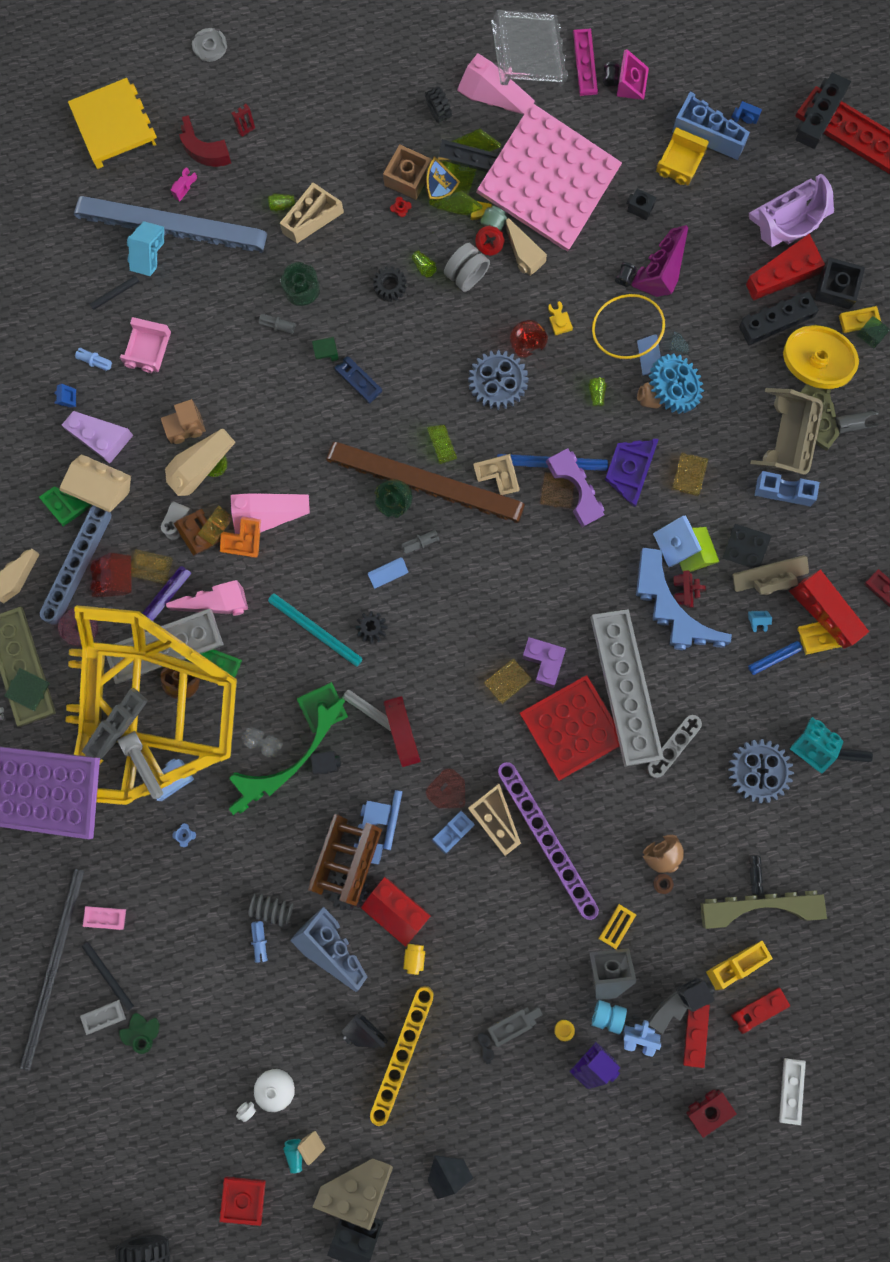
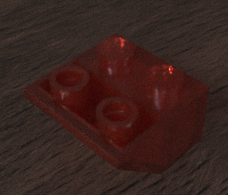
(111, 575)

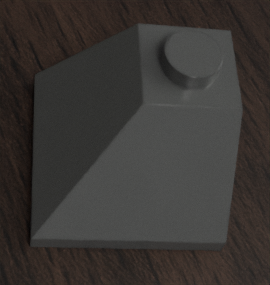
(611, 972)

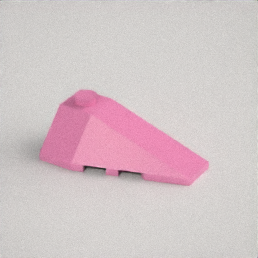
(482, 84)
(270, 508)
(224, 599)

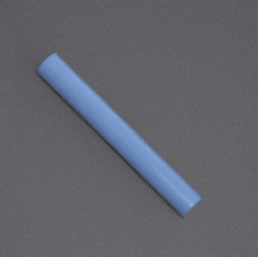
(392, 820)

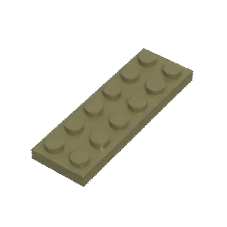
(17, 652)

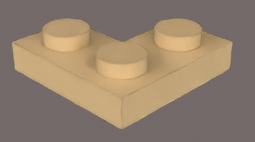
(502, 470)

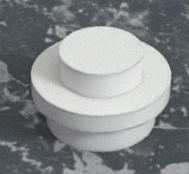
(246, 1111)

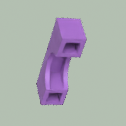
(564, 466)

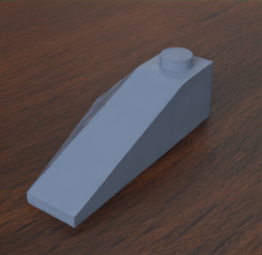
(323, 946)

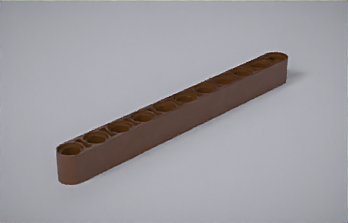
(429, 482)

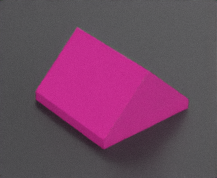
(632, 77)

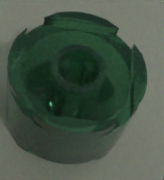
(300, 284)

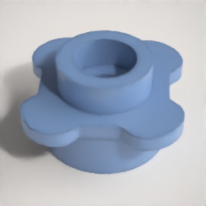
(178, 835)

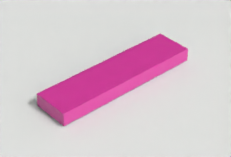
(585, 62)

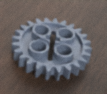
(502, 395)
(742, 769)

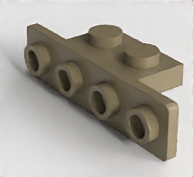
(772, 576)

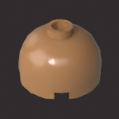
(668, 855)

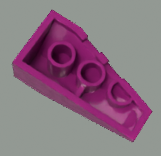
(664, 269)

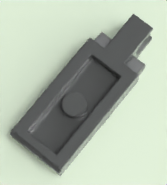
(514, 1025)

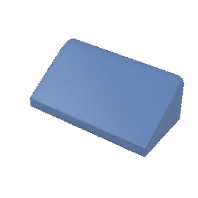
(651, 357)
(388, 572)

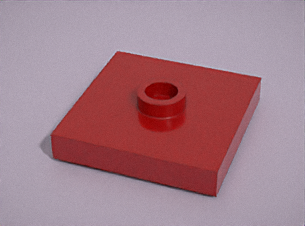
(242, 1201)

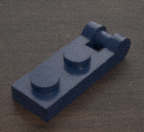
(358, 379)

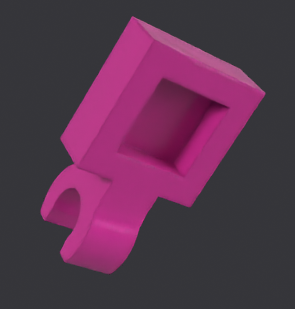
(183, 184)

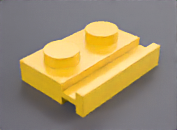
(816, 638)

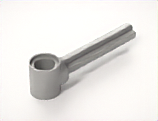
(132, 747)

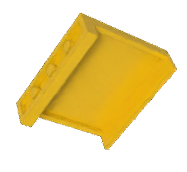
(112, 121)

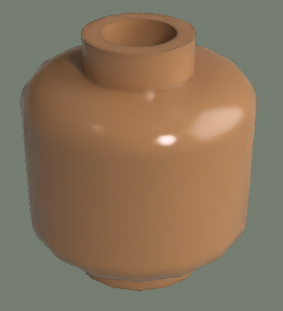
(647, 398)

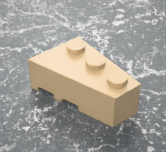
(310, 213)
(495, 819)

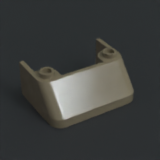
(796, 433)

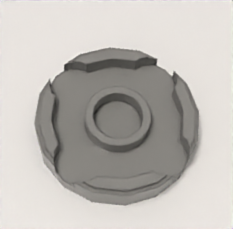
(213, 48)

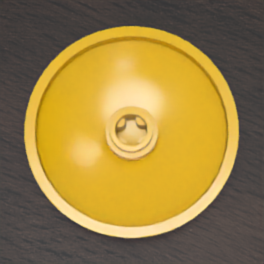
(820, 357)

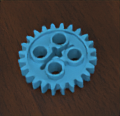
(676, 383)

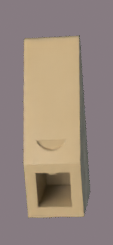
(15, 574)

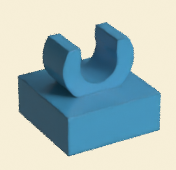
(759, 618)

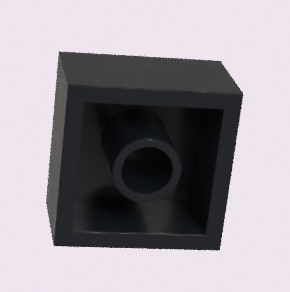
(839, 283)

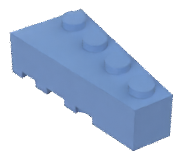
(700, 120)

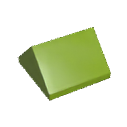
(703, 558)

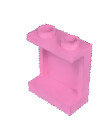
(146, 345)

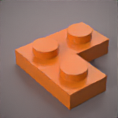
(244, 543)

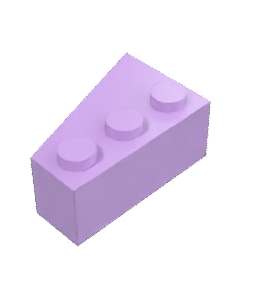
(98, 435)

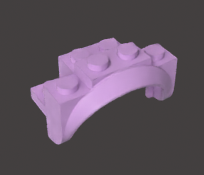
(788, 215)

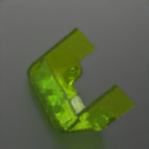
(459, 201)

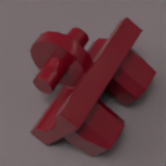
(686, 580)

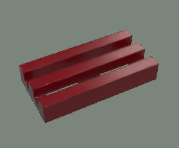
(240, 114)

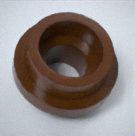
(656, 883)

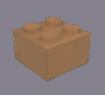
(406, 172)

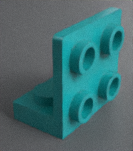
(818, 745)

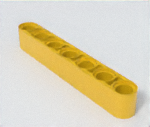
(398, 1064)

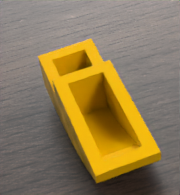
(739, 965)

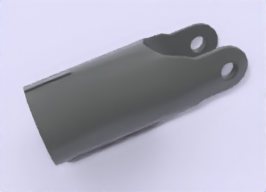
(854, 421)

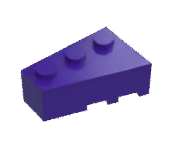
(595, 1068)

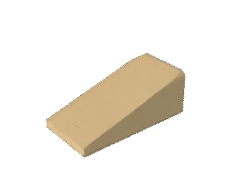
(311, 1147)

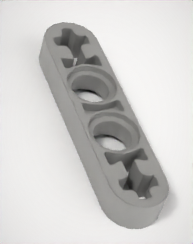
(676, 748)

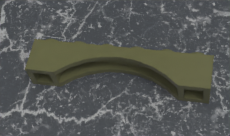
(721, 914)

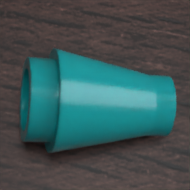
(293, 1155)

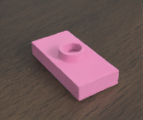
(104, 918)

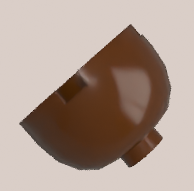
(170, 683)

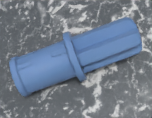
(259, 941)

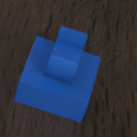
(65, 396)

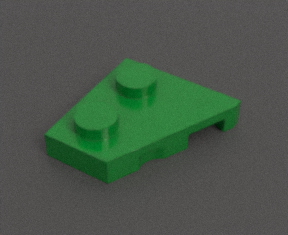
(63, 506)

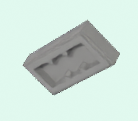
(102, 1017)

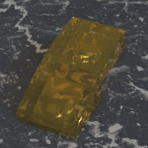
(215, 525)

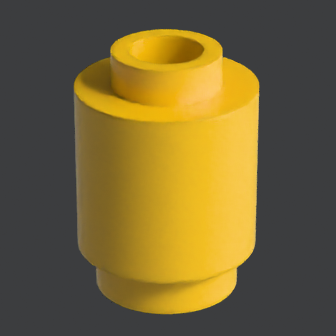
(414, 959)

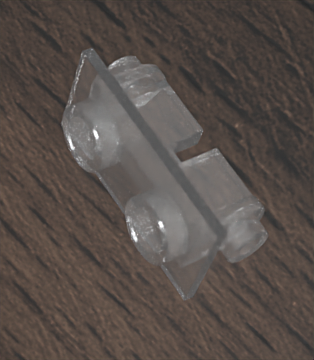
(253, 739)

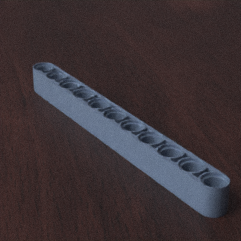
(174, 224)

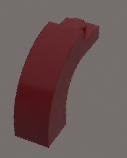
(208, 154)
(401, 731)

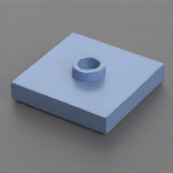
(677, 541)

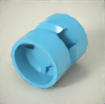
(609, 1017)

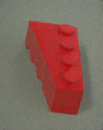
(788, 268)
(829, 609)

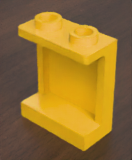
(682, 157)

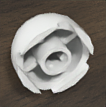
(274, 1090)

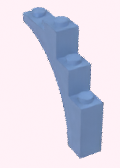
(684, 629)

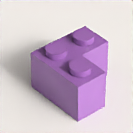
(548, 656)

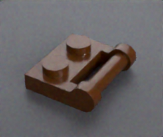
(189, 532)

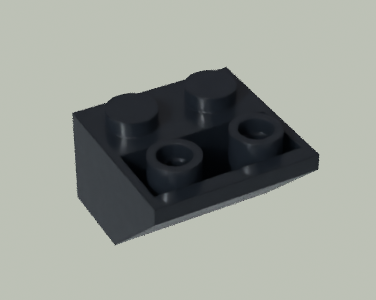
(354, 1242)

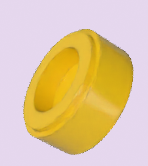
(564, 1030)

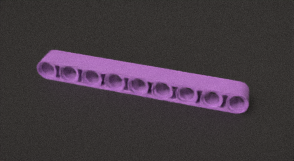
(559, 868)

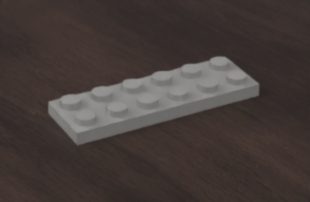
(196, 631)

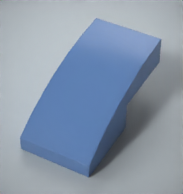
(453, 832)

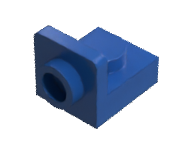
(747, 112)

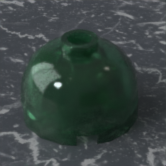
(393, 498)

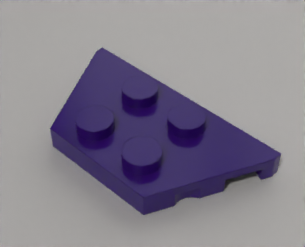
(630, 468)

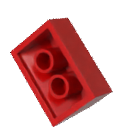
(395, 911)

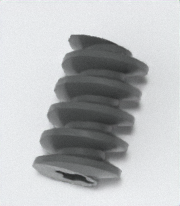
(270, 910)

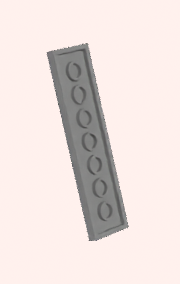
(626, 688)

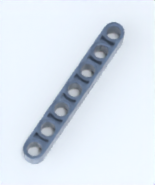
(67, 570)

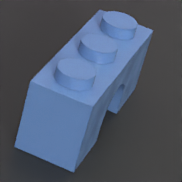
(799, 492)
(375, 814)

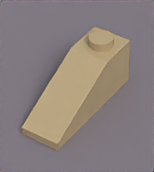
(527, 253)

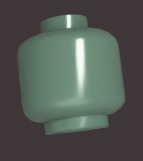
(494, 217)

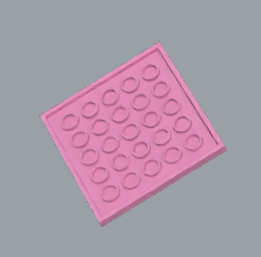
(549, 177)

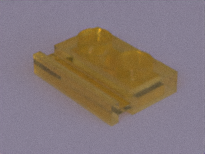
(690, 474)
(150, 566)
(507, 681)

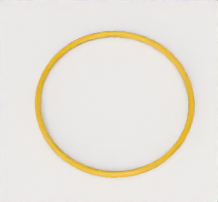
(634, 356)

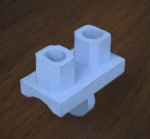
(643, 1036)

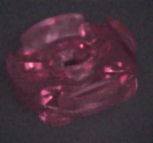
(67, 630)

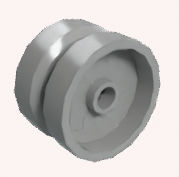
(466, 267)

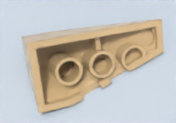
(195, 463)

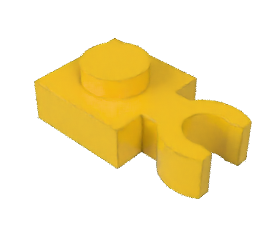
(560, 321)

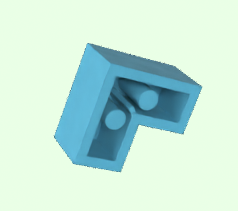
(143, 248)

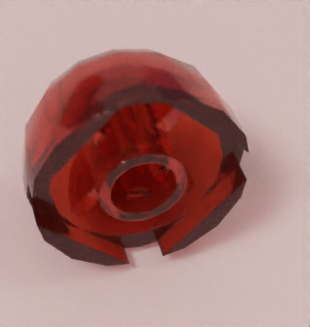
(529, 335)

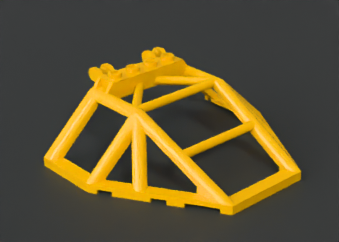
(93, 703)

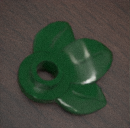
(138, 1030)

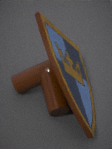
(439, 180)

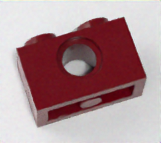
(722, 1112)

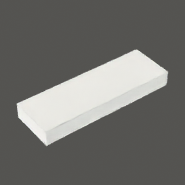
(792, 1091)

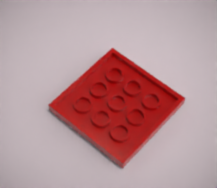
(571, 727)

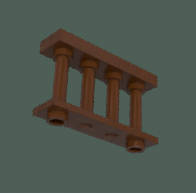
(360, 865)

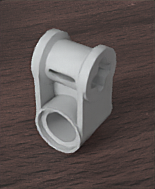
(175, 512)

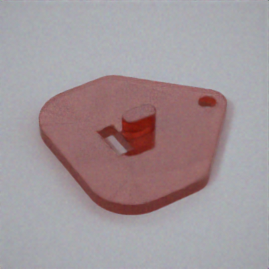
(451, 794)

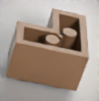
(183, 423)

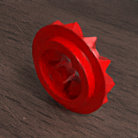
(488, 248)

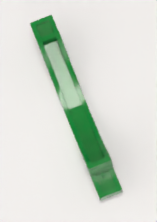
(253, 786)

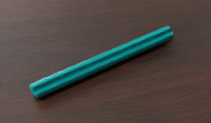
(314, 629)

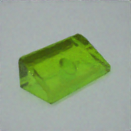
(441, 443)

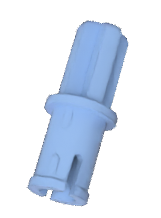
(93, 359)

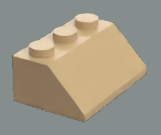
(96, 483)

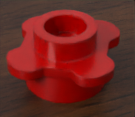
(400, 211)

